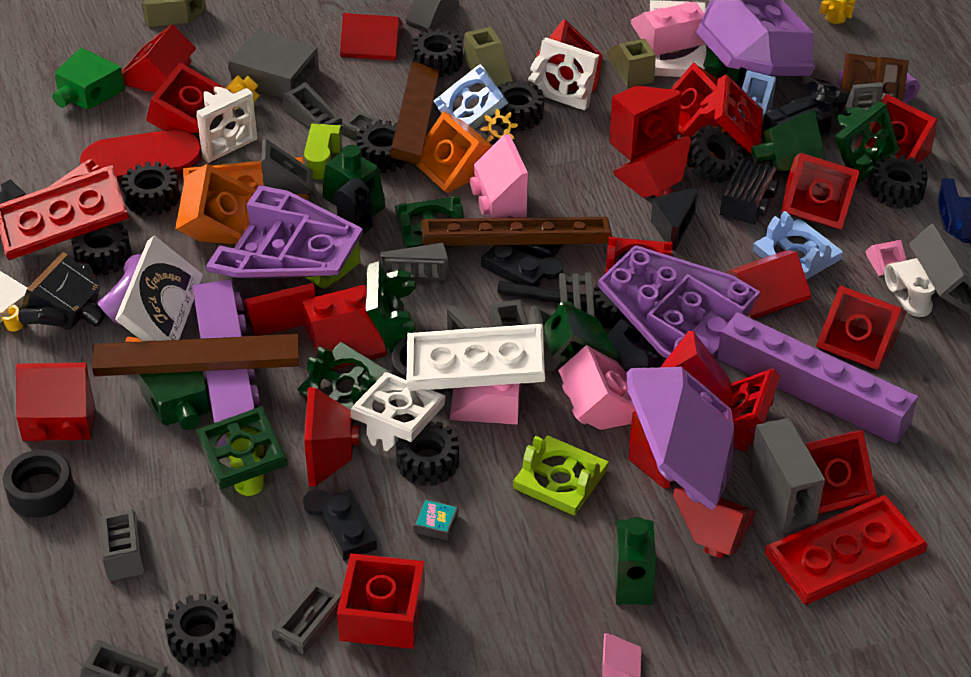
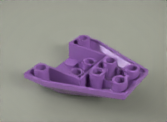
(674, 296)
(685, 430)

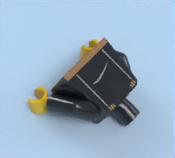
(59, 297)

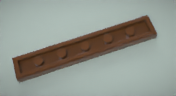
(414, 113)
(516, 231)
(195, 355)

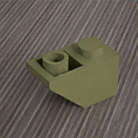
(171, 11)
(486, 49)
(633, 62)

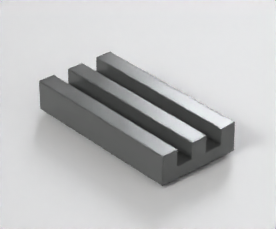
(576, 280)
(312, 633)

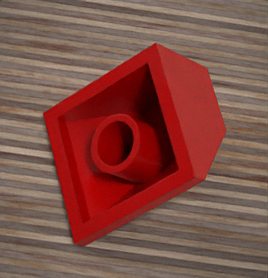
(569, 35)
(656, 169)
(327, 436)
(717, 529)

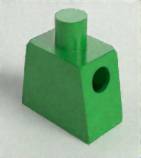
(87, 80)

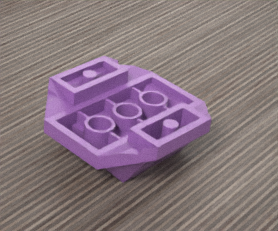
(758, 37)

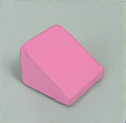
(885, 254)
(620, 658)

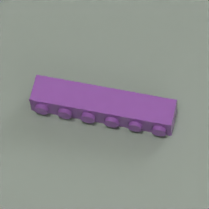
(218, 318)
(818, 378)

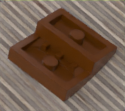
(869, 69)

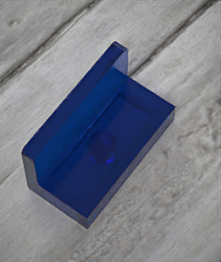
(954, 211)

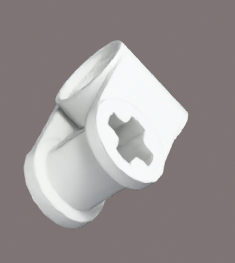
(910, 286)

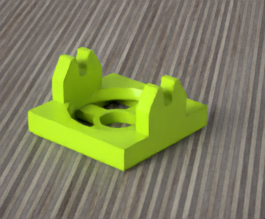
(583, 487)

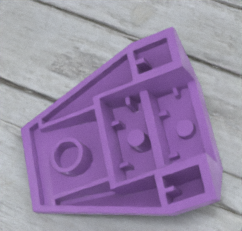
(287, 240)

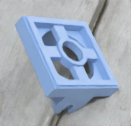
(495, 101)
(785, 227)

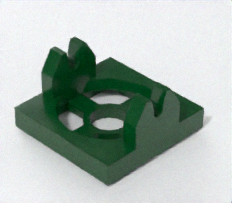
(858, 121)
(404, 212)
(385, 305)
(322, 369)
(251, 419)

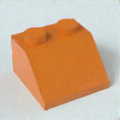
(451, 152)
(214, 206)

